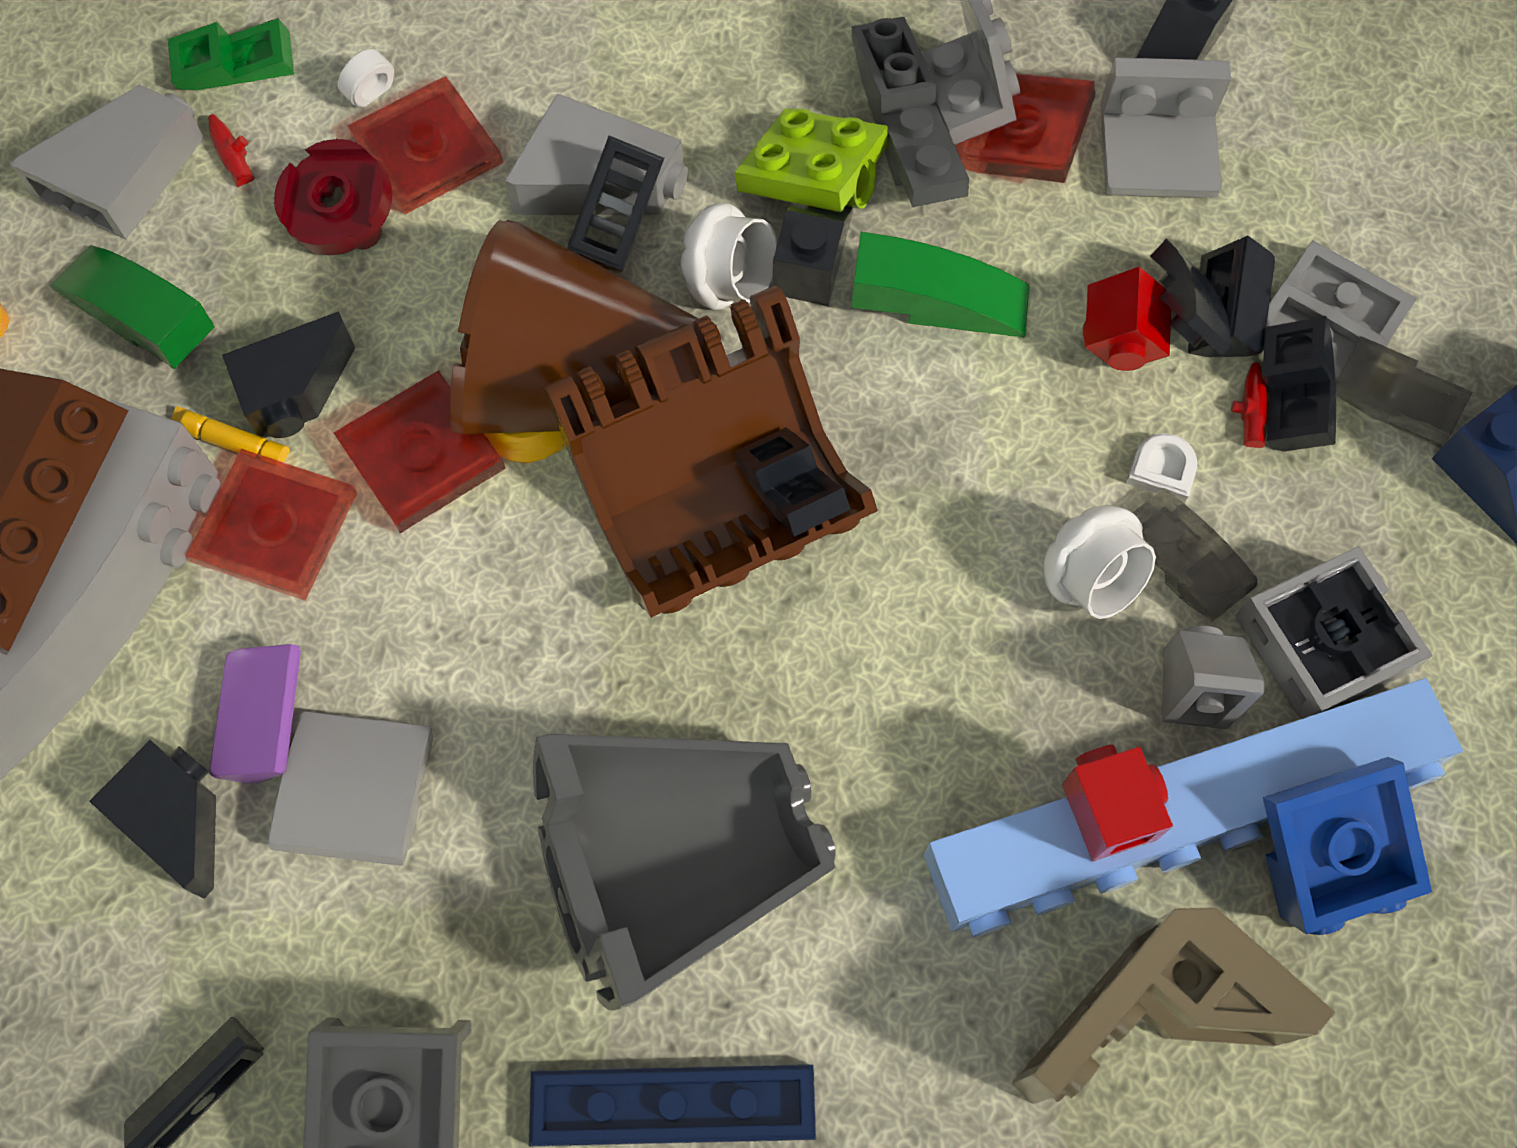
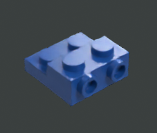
(1345, 847)

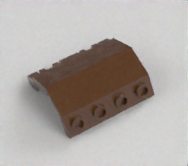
(48, 460)
(665, 460)

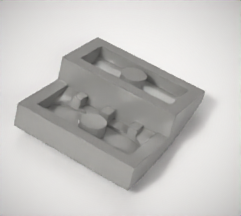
(1344, 293)
(351, 788)

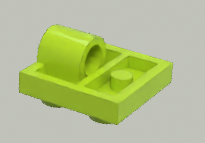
(815, 160)

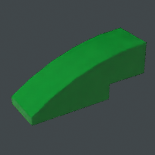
(937, 287)
(135, 304)

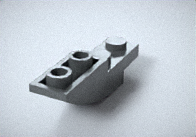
(904, 100)

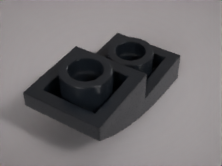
(1193, 299)

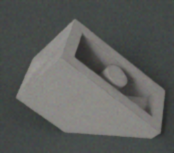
(1208, 678)

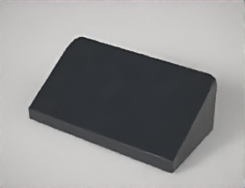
(1244, 280)
(193, 1088)

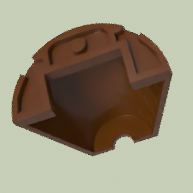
(538, 318)

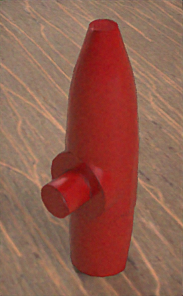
(230, 150)
(1253, 408)

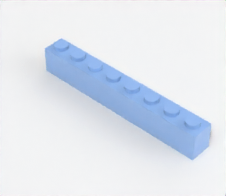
(1211, 798)

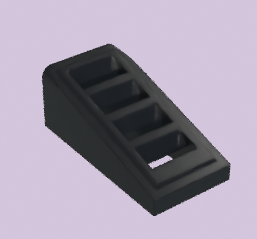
(636, 157)

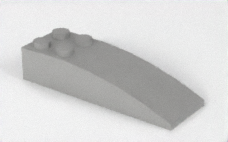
(104, 575)

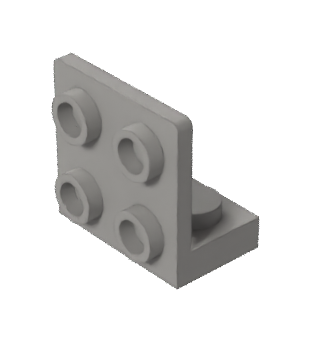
(972, 76)
(1163, 127)

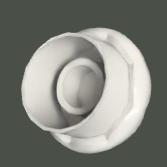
(726, 249)
(1099, 561)

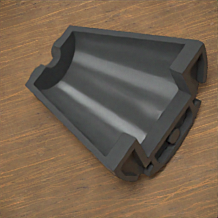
(669, 849)

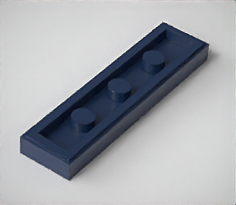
(672, 1105)

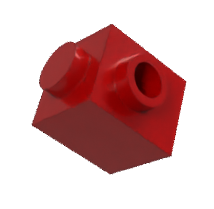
(1127, 320)
(1117, 800)

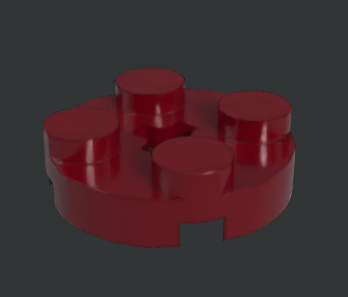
(350, 222)

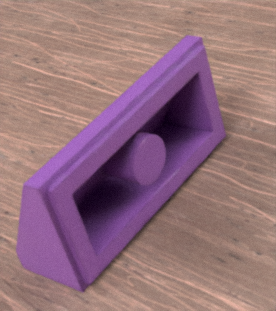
(255, 713)

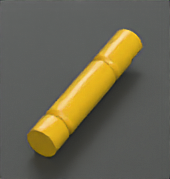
(227, 436)

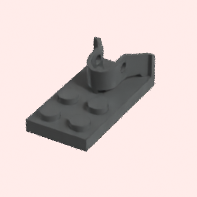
(383, 1086)

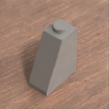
(564, 155)
(113, 159)

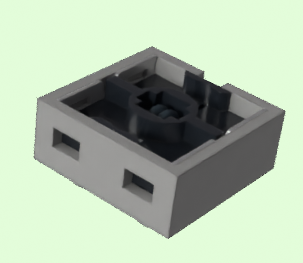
(1332, 634)

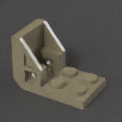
(1190, 981)

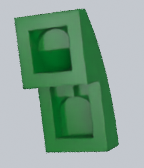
(215, 59)

